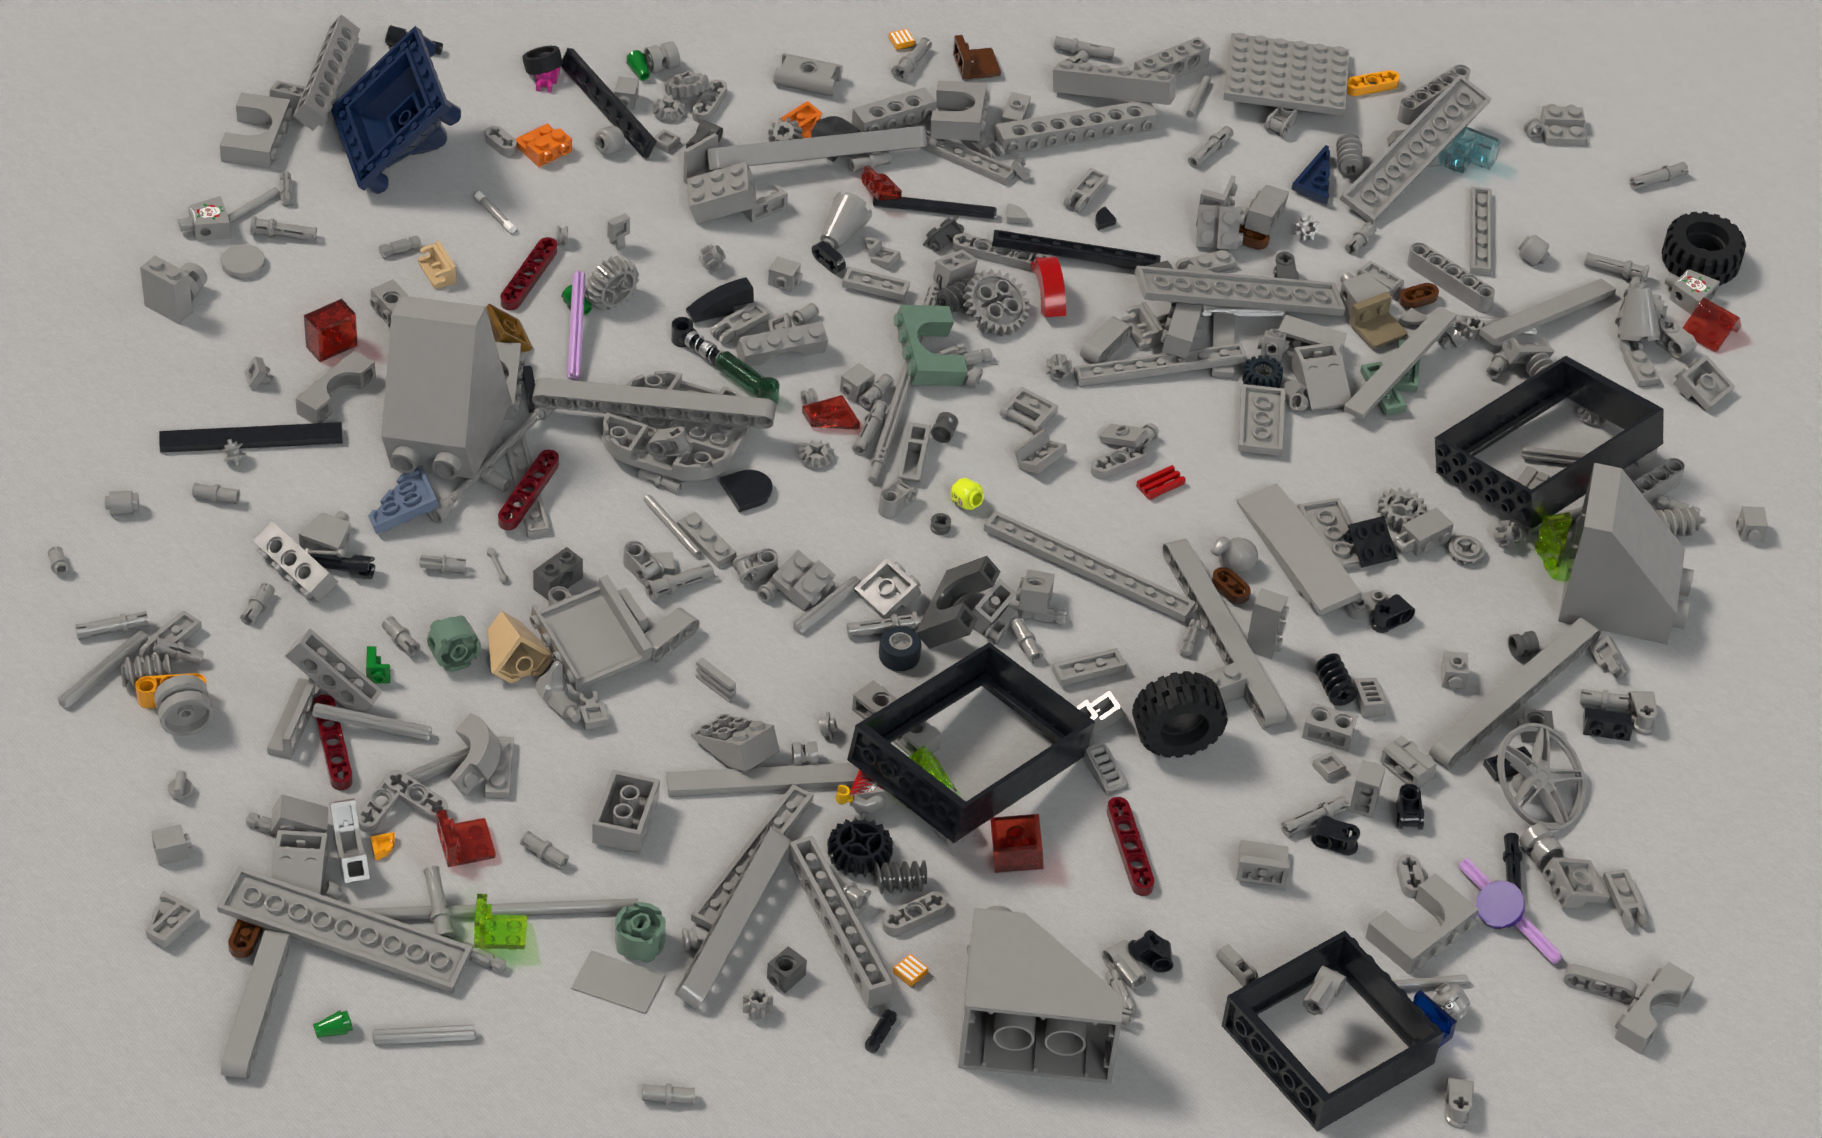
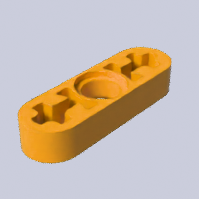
(1384, 81)

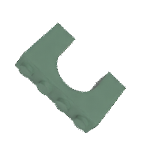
(922, 365)

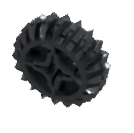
(861, 841)

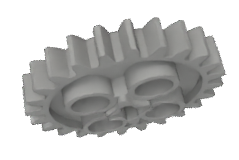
(1008, 312)

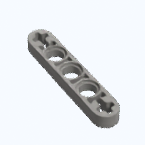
(991, 253)

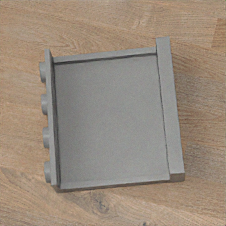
(592, 635)

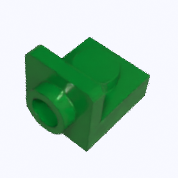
(375, 671)

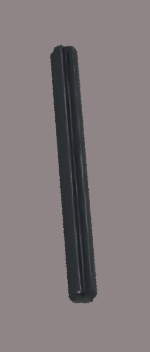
(938, 207)

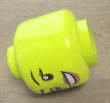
(967, 494)

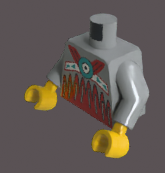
(865, 795)

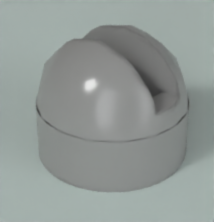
(1298, 400)
(332, 890)

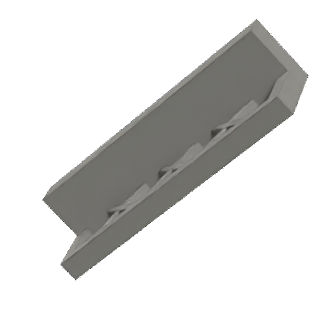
(294, 719)

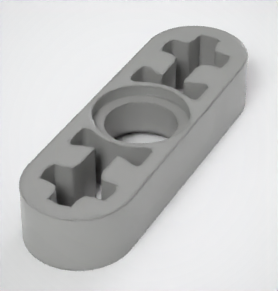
(710, 107)
(1105, 466)
(907, 922)
(1621, 990)

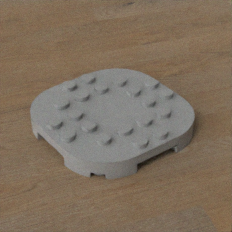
(712, 443)

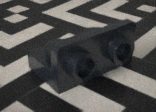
(1607, 724)

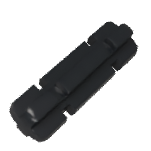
(880, 1030)

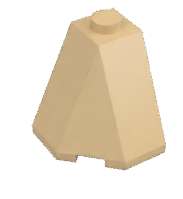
(515, 650)

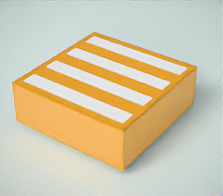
(901, 39)
(910, 970)

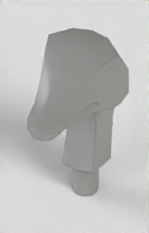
(553, 691)

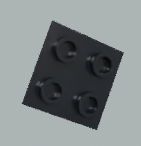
(1371, 541)

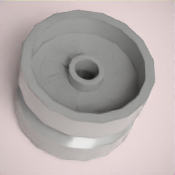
(183, 705)

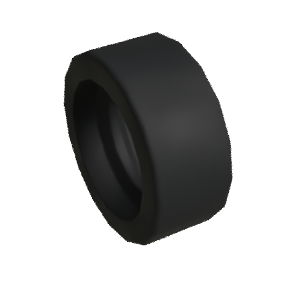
(542, 59)

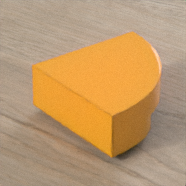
(382, 844)

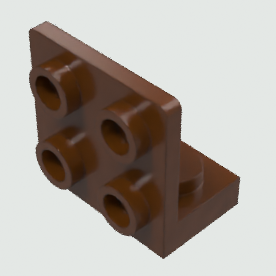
(974, 62)

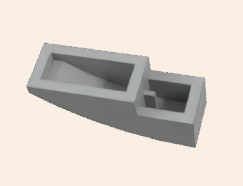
(914, 451)
(1103, 711)

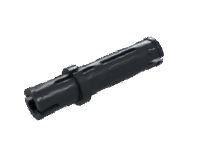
(1511, 845)

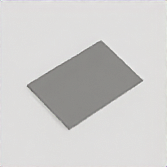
(618, 982)

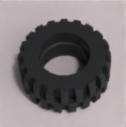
(1705, 231)
(1179, 714)

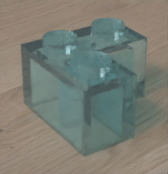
(1474, 148)

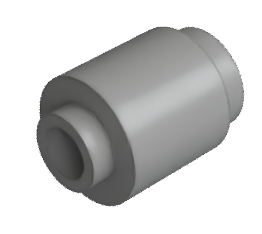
(122, 502)

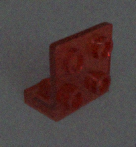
(1711, 324)
(464, 841)

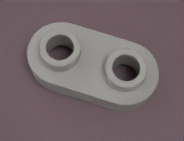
(1365, 605)

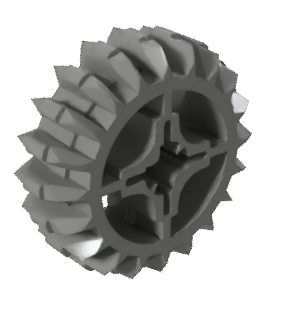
(612, 283)

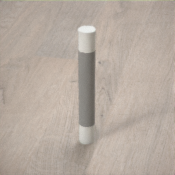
(495, 211)

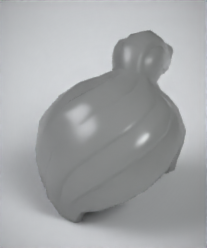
(1236, 554)

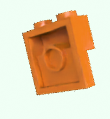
(544, 144)

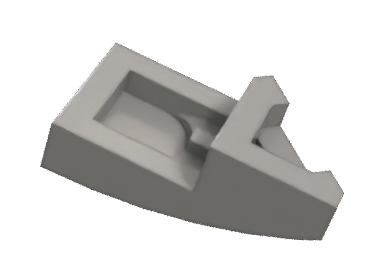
(880, 255)

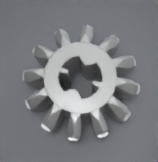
(789, 127)

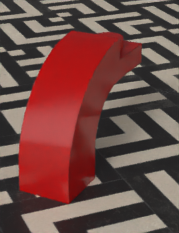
(1051, 286)

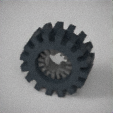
(1269, 368)

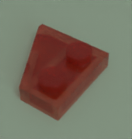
(831, 414)

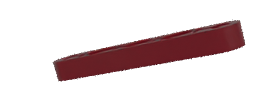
(528, 280)
(528, 498)
(332, 751)
(1130, 855)

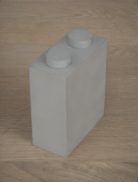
(166, 289)

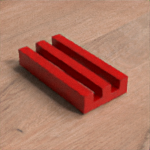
(1158, 480)

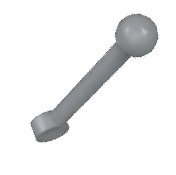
(491, 552)
(340, 553)

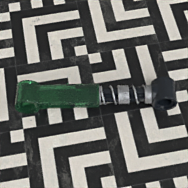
(735, 369)

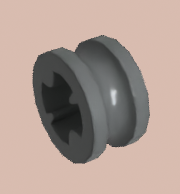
(942, 519)

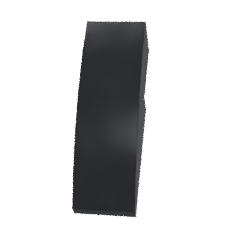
(721, 300)

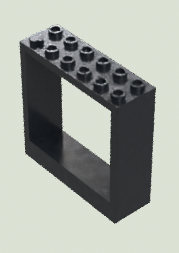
(1287, 1072)

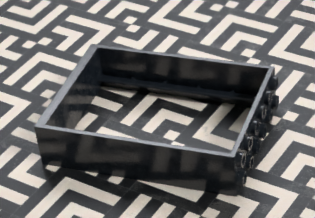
(1560, 380)
(926, 795)

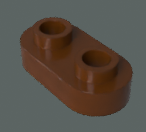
(1254, 239)
(1418, 295)
(1231, 585)
(243, 937)

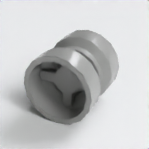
(810, 753)

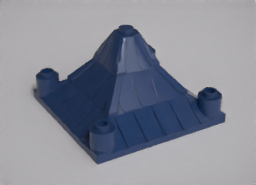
(394, 111)

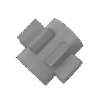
(1300, 228)
(712, 257)
(1472, 327)
(1059, 367)
(1507, 534)
(757, 1004)

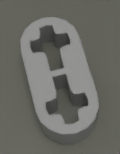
(501, 141)
(1405, 876)

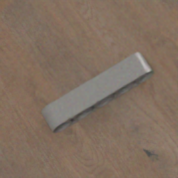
(1420, 99)
(1451, 277)

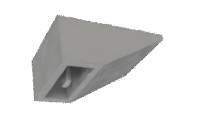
(1323, 374)
(738, 741)
(301, 859)

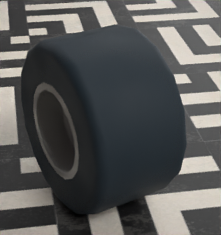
(900, 648)

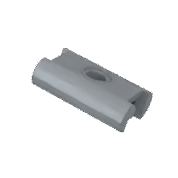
(808, 74)

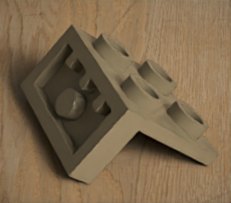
(1375, 323)

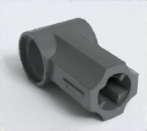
(704, 130)

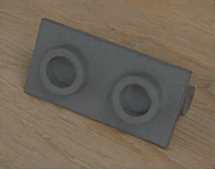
(937, 237)

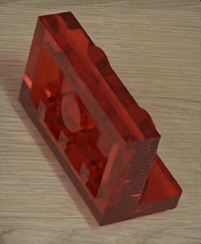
(880, 185)

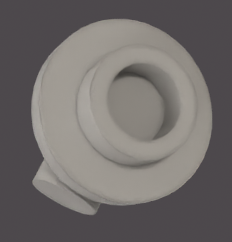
(180, 787)

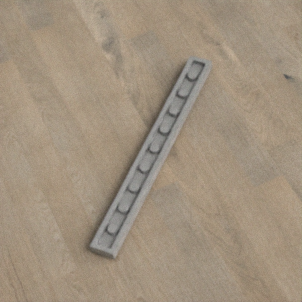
(1090, 566)

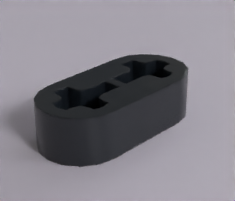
(828, 257)

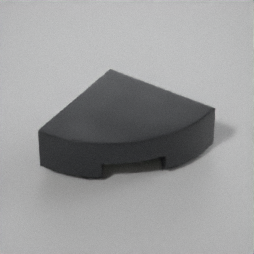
(1104, 219)

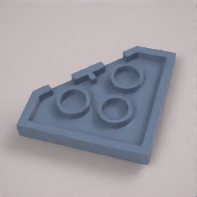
(408, 500)

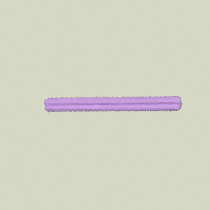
(576, 325)
(1524, 924)

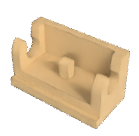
(437, 265)

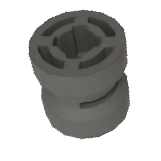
(944, 427)
(1523, 643)

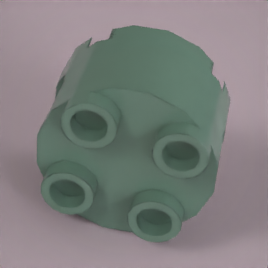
(453, 643)
(640, 931)

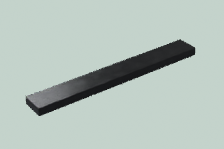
(608, 103)
(1073, 249)
(251, 437)

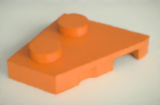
(806, 116)

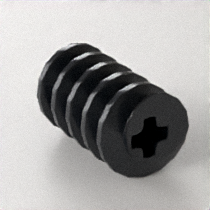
(1335, 680)

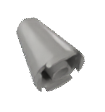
(844, 219)
(1639, 315)

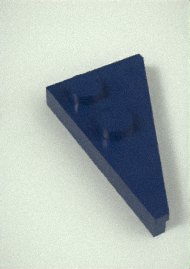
(1315, 178)

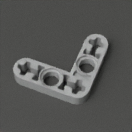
(394, 794)

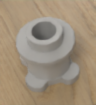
(857, 898)

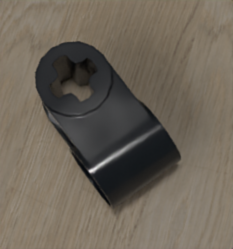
(1391, 614)
(1409, 807)
(1334, 834)
(1152, 951)

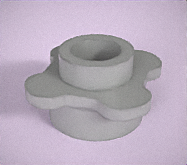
(828, 725)

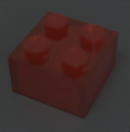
(330, 330)
(1016, 843)

